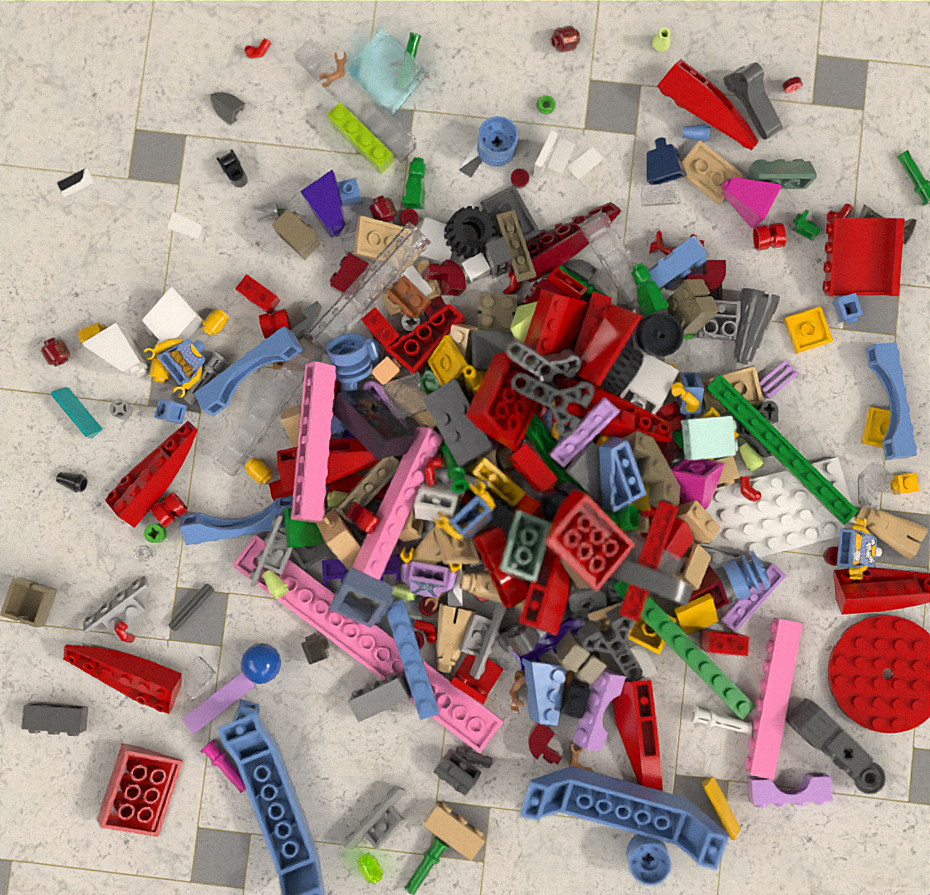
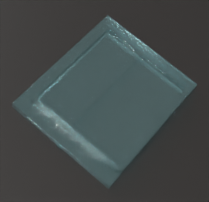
(387, 71)

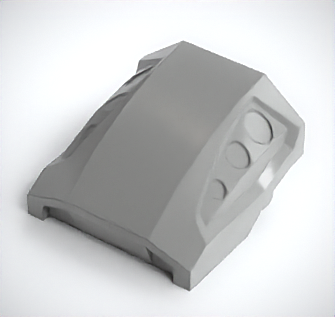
(724, 324)

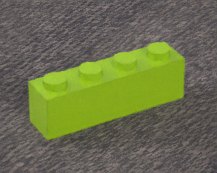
(360, 138)

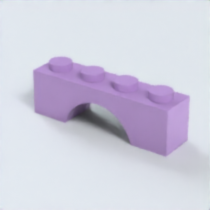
(590, 730)
(814, 788)

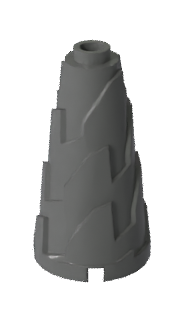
(755, 318)

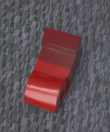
(362, 517)

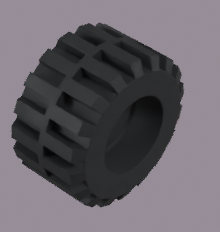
(478, 221)
(623, 370)

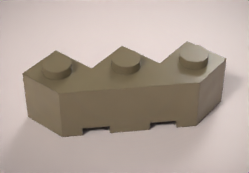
(653, 469)

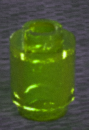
(370, 868)

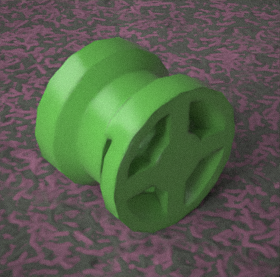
(157, 536)

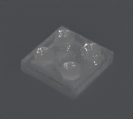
(705, 357)
(406, 396)

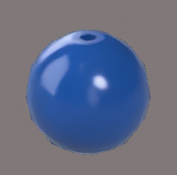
(260, 663)

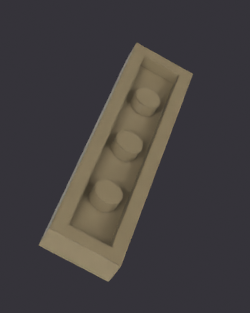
(516, 244)
(369, 485)

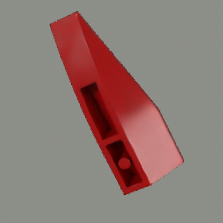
(707, 102)
(627, 421)
(345, 457)
(151, 477)
(880, 590)
(546, 595)
(128, 674)
(638, 730)

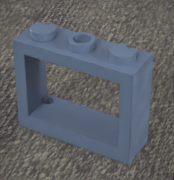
(368, 587)

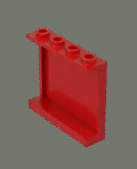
(863, 256)

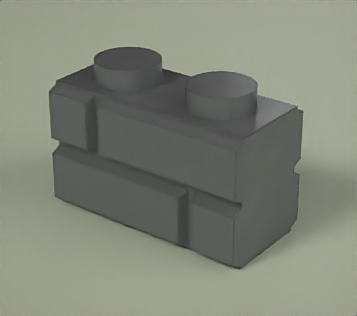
(457, 772)

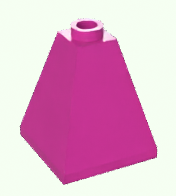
(750, 198)
(698, 479)

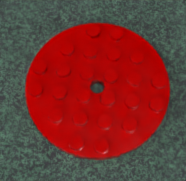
(858, 679)

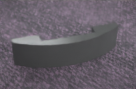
(311, 315)
(653, 581)

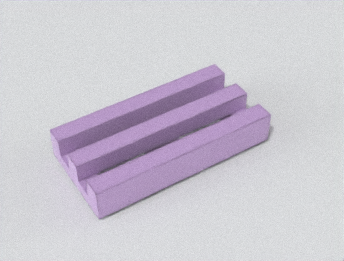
(789, 369)

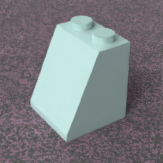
(709, 437)

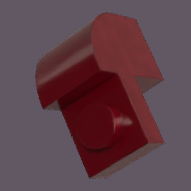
(713, 274)
(450, 276)
(538, 742)

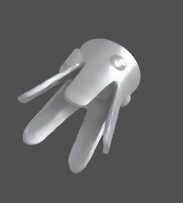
(272, 209)

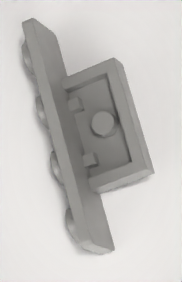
(276, 551)
(121, 608)
(480, 637)
(380, 823)

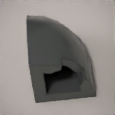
(227, 106)
(582, 269)

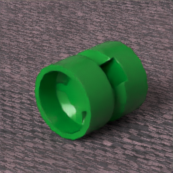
(625, 517)

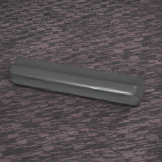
(191, 607)

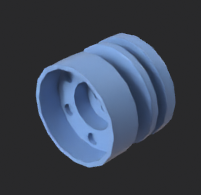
(501, 132)
(350, 357)
(746, 575)
(652, 869)

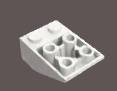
(437, 499)

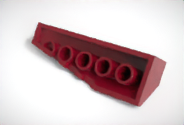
(562, 243)

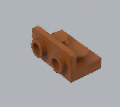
(408, 297)

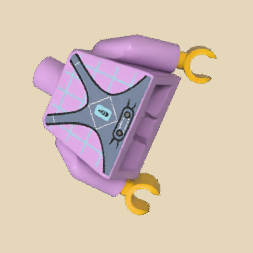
(425, 578)

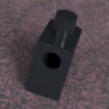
(575, 699)

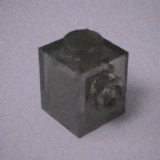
(315, 648)

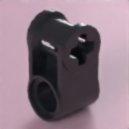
(231, 166)

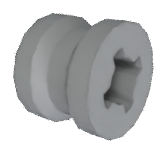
(409, 326)
(118, 406)

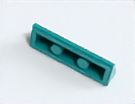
(77, 412)

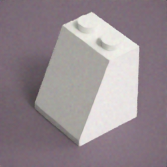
(172, 317)
(119, 349)
(650, 384)

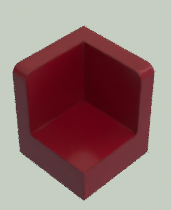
(436, 305)

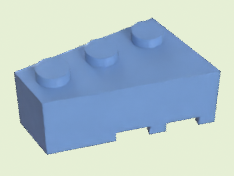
(678, 263)

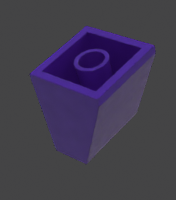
(326, 203)

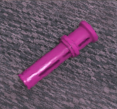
(219, 759)

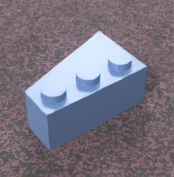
(618, 475)
(545, 690)

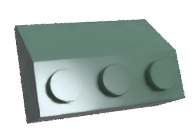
(788, 174)
(525, 547)

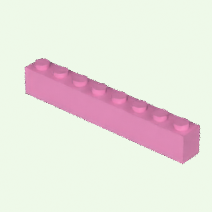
(313, 442)
(397, 503)
(773, 698)

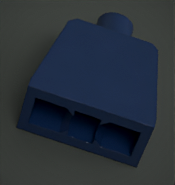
(663, 163)

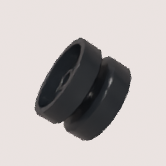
(659, 346)
(552, 500)

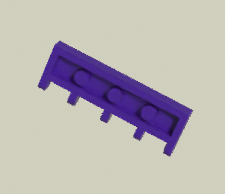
(336, 569)
(549, 641)

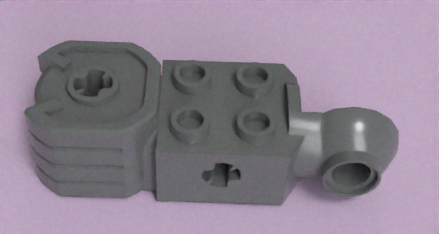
(587, 600)
(826, 735)

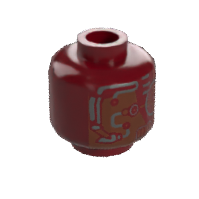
(565, 39)
(383, 209)
(55, 352)

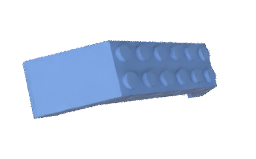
(275, 805)
(627, 808)

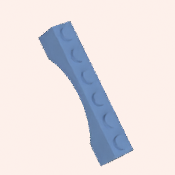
(885, 363)
(218, 392)
(204, 528)
(412, 660)

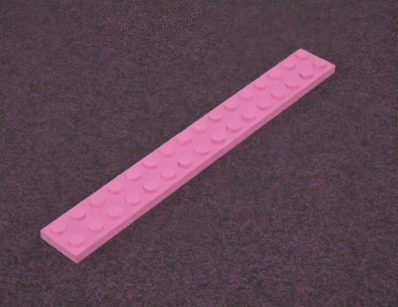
(372, 647)

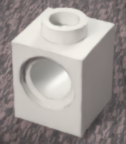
(475, 268)

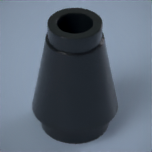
(72, 481)

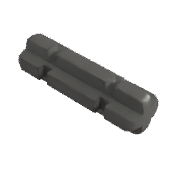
(474, 757)

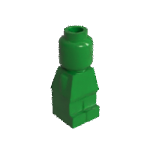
(415, 185)
(648, 294)

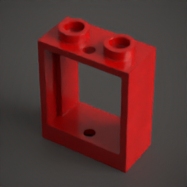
(532, 469)
(724, 643)

